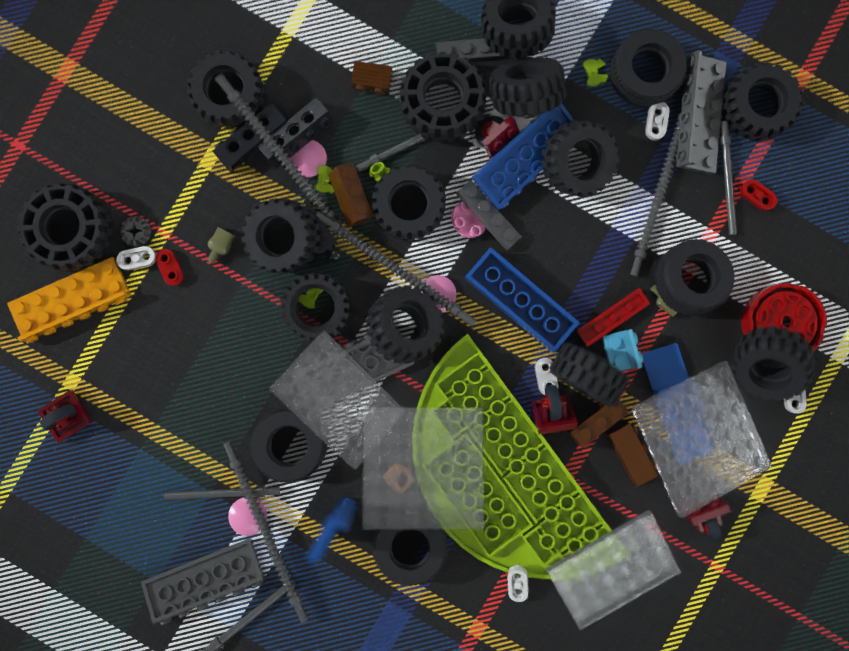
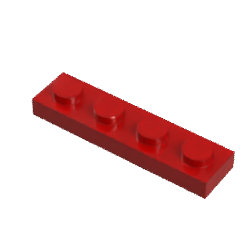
(612, 317)

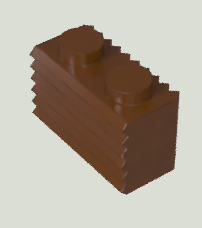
(371, 77)

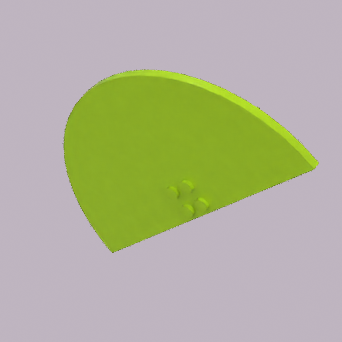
(529, 497)

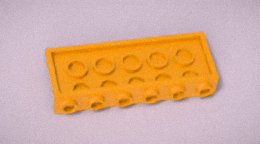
(69, 300)

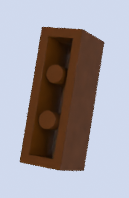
(350, 195)
(597, 423)
(632, 454)

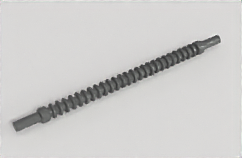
(234, 96)
(335, 227)
(640, 253)
(295, 599)

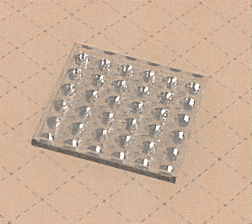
(702, 438)
(423, 468)

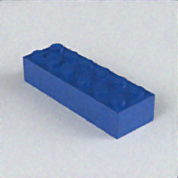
(521, 300)

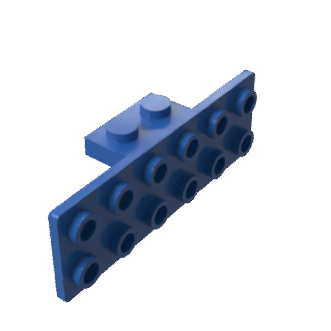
(664, 368)

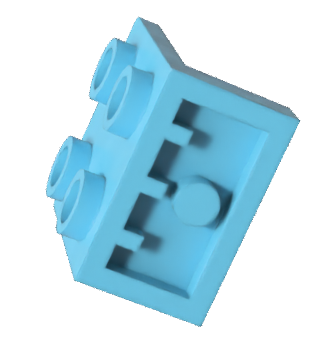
(622, 350)

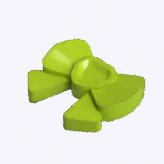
(592, 73)
(323, 179)
(309, 299)

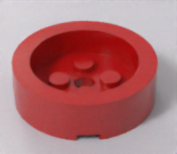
(787, 300)

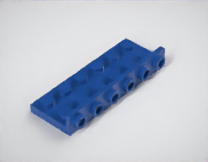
(519, 159)
(342, 517)

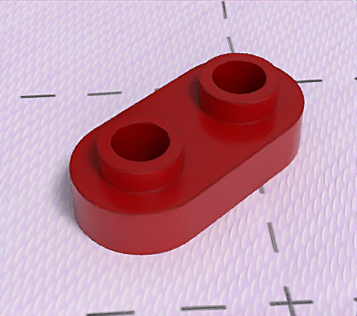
(758, 193)
(170, 266)

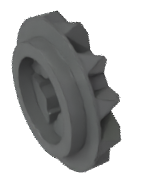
(141, 237)

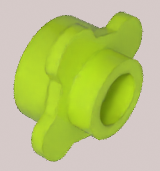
(378, 170)

